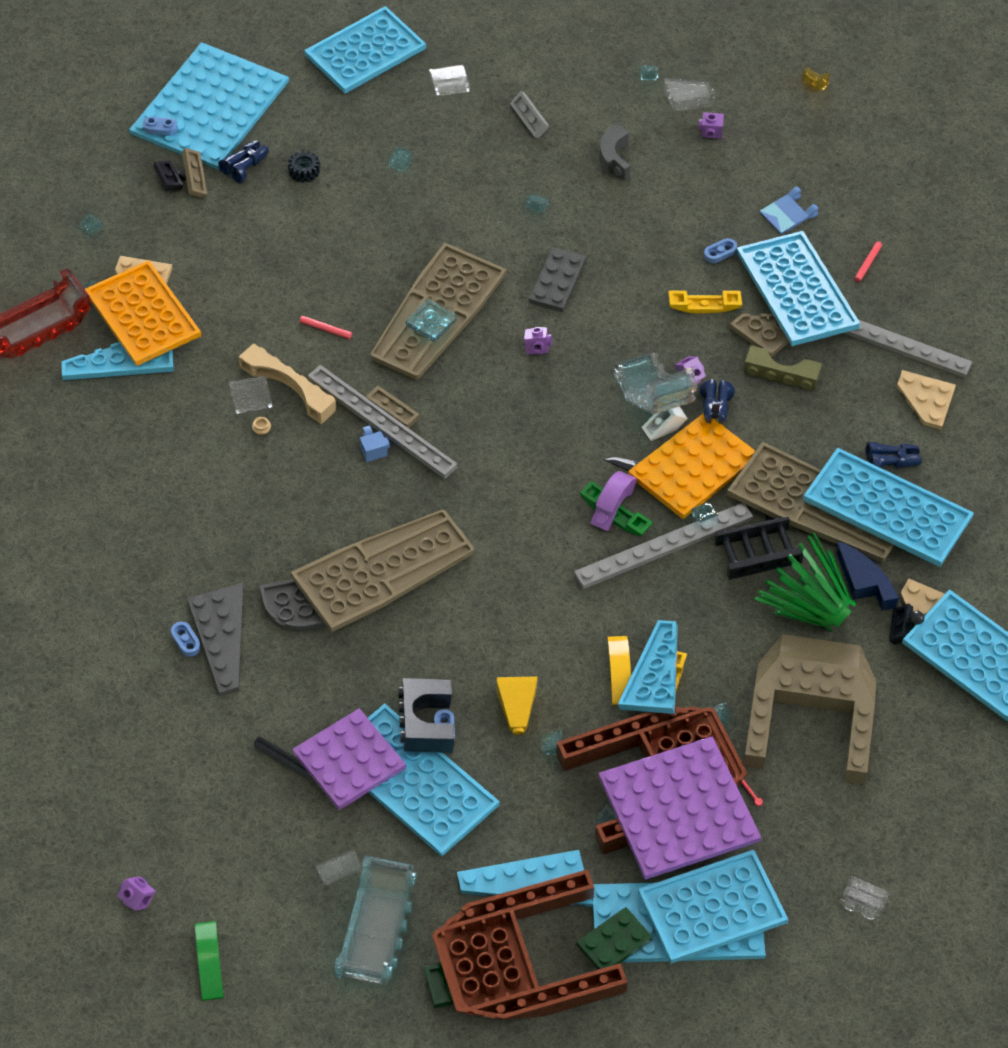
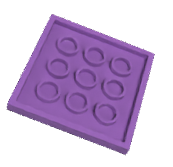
(349, 759)

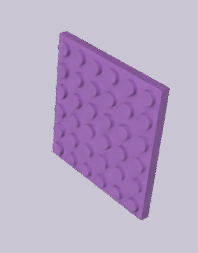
(679, 807)

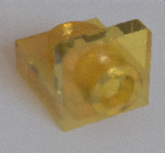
(814, 80)

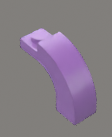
(611, 497)

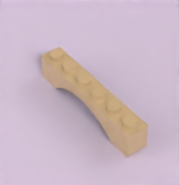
(260, 363)

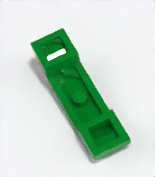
(626, 520)
(209, 960)

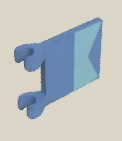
(786, 213)

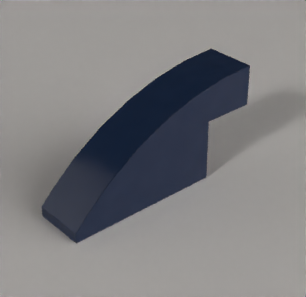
(865, 577)

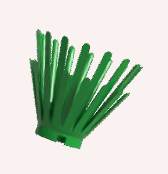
(812, 602)

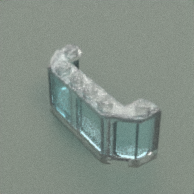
(651, 387)

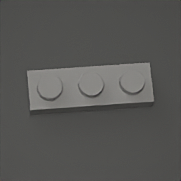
(529, 114)

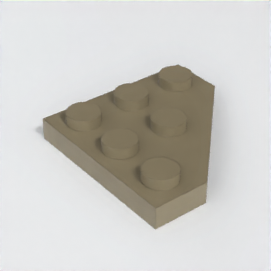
(760, 331)

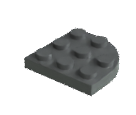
(289, 606)

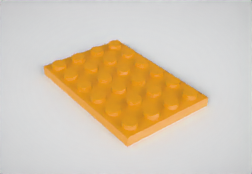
(143, 313)
(692, 465)

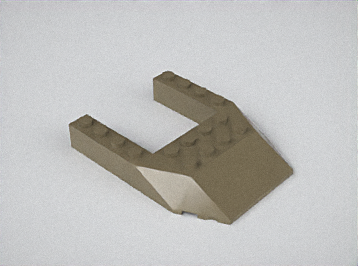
(820, 677)

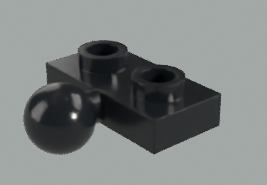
(169, 176)
(902, 620)

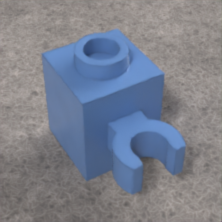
(373, 444)

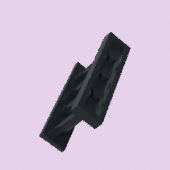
(763, 563)

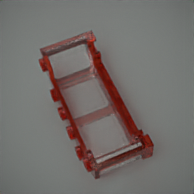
(43, 316)

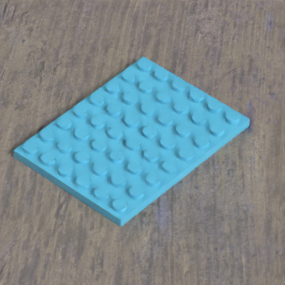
(213, 102)

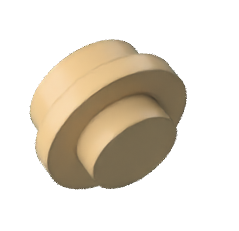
(261, 425)

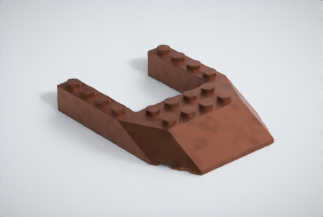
(653, 735)
(490, 964)

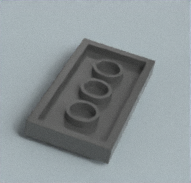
(557, 279)

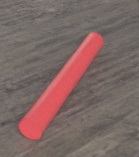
(868, 261)
(325, 327)

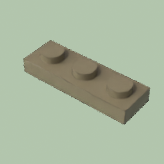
(194, 173)
(393, 406)

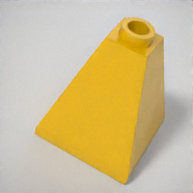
(516, 700)

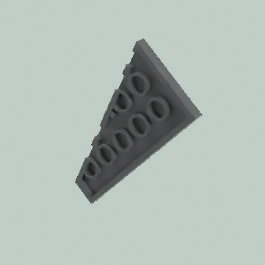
(220, 631)

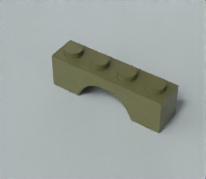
(802, 374)

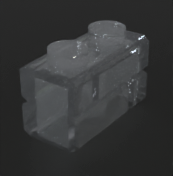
(865, 898)

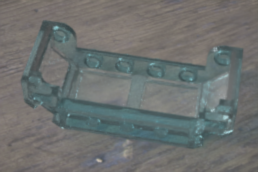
(377, 921)

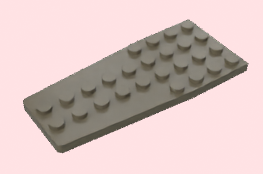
(454, 282)
(776, 486)
(381, 568)

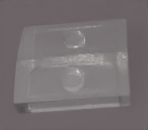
(449, 80)
(250, 395)

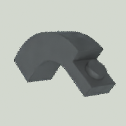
(611, 142)

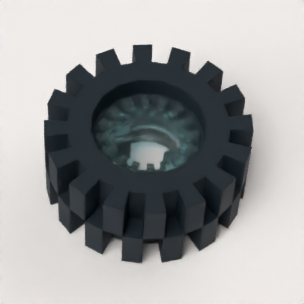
(305, 160)

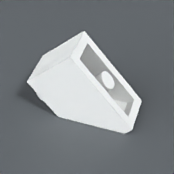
(664, 423)

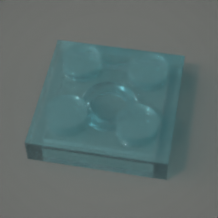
(431, 320)

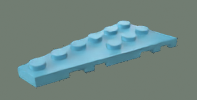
(113, 362)
(654, 677)
(520, 874)

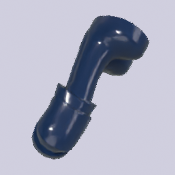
(251, 150)
(716, 408)
(906, 454)

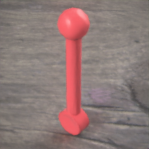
(757, 801)

